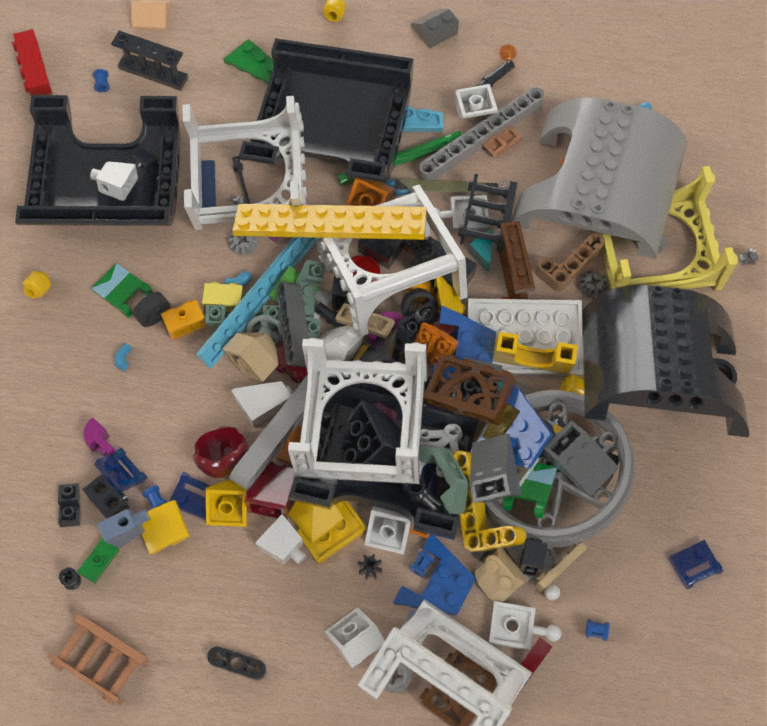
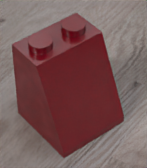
(271, 491)

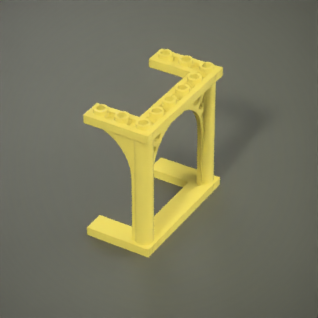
(720, 266)

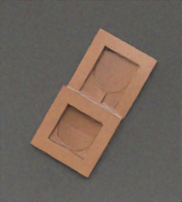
(502, 142)

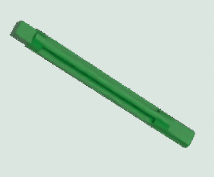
(413, 153)

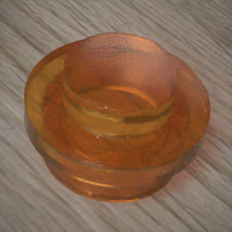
(508, 52)

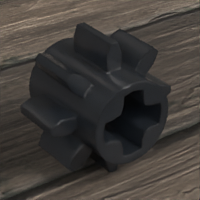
(367, 572)

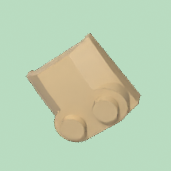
(499, 576)

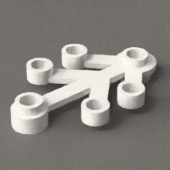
(446, 438)

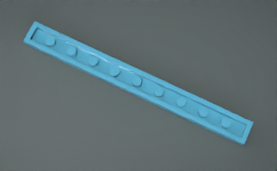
(253, 300)

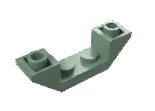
(310, 275)
(217, 314)
(455, 497)

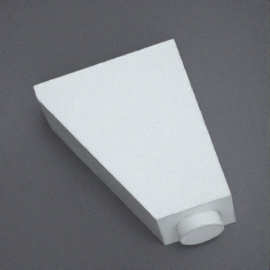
(261, 400)

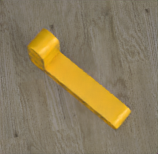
(480, 528)

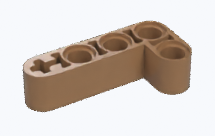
(574, 260)

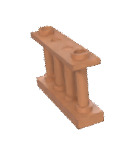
(100, 638)

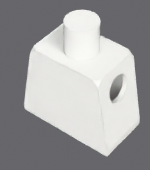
(115, 179)
(281, 542)

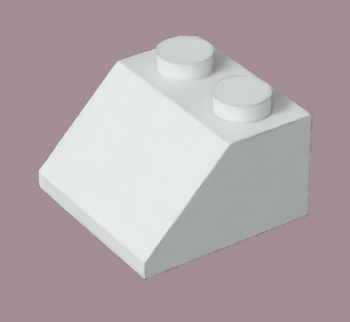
(475, 101)
(341, 343)
(387, 530)
(355, 637)

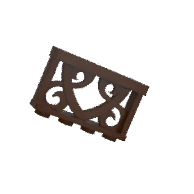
(484, 410)
(464, 714)

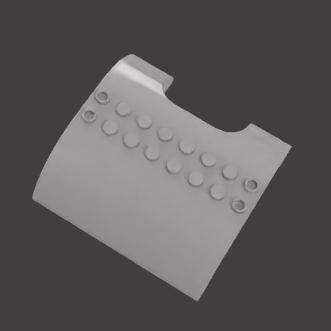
(614, 173)

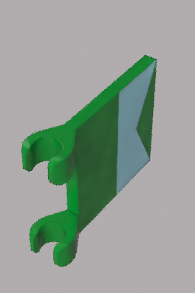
(118, 287)
(535, 488)

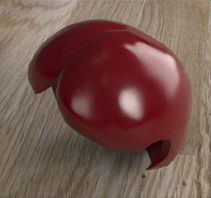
(220, 451)

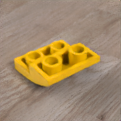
(164, 527)

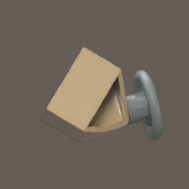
(255, 352)

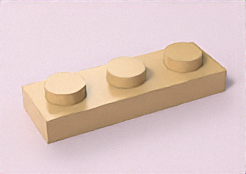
(377, 324)
(560, 565)

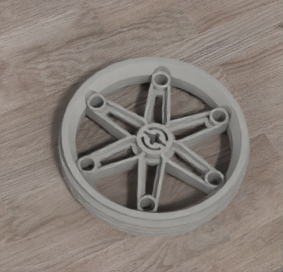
(565, 536)

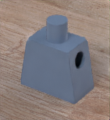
(123, 527)

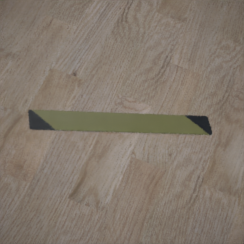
(438, 185)

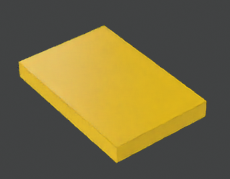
(338, 537)

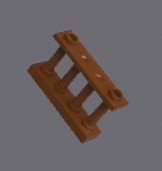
(515, 262)

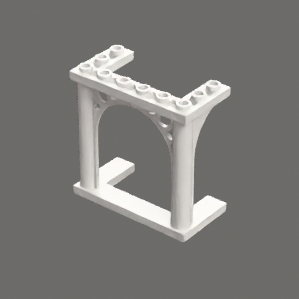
(285, 124)
(369, 295)
(414, 373)
(406, 647)

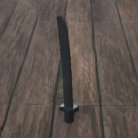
(238, 166)

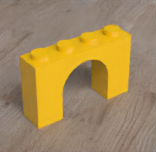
(557, 359)

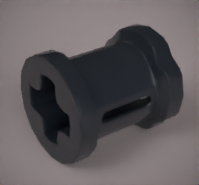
(68, 573)

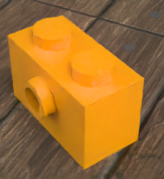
(183, 319)

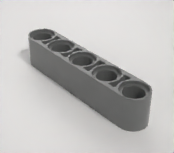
(292, 322)

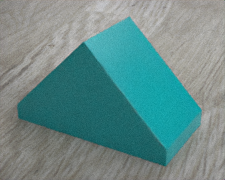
(482, 251)

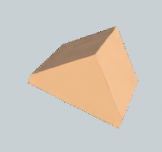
(150, 14)

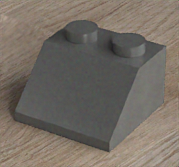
(436, 27)

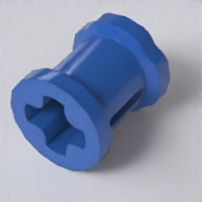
(101, 82)
(154, 496)
(421, 563)
(597, 630)

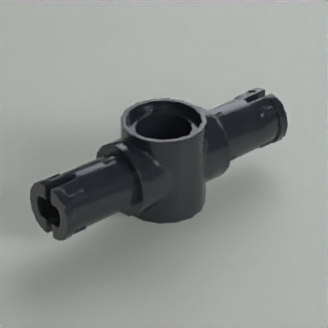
(422, 497)

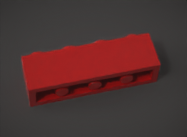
(32, 63)

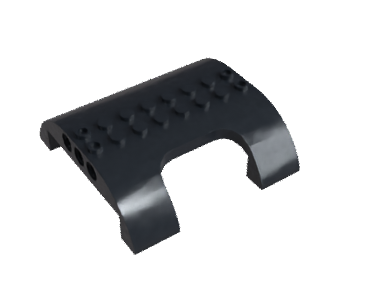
(348, 105)
(61, 166)
(656, 353)
(385, 495)

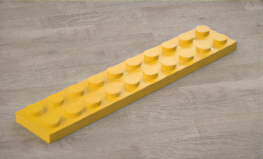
(330, 221)

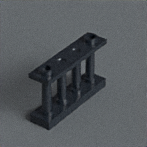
(148, 69)
(504, 208)

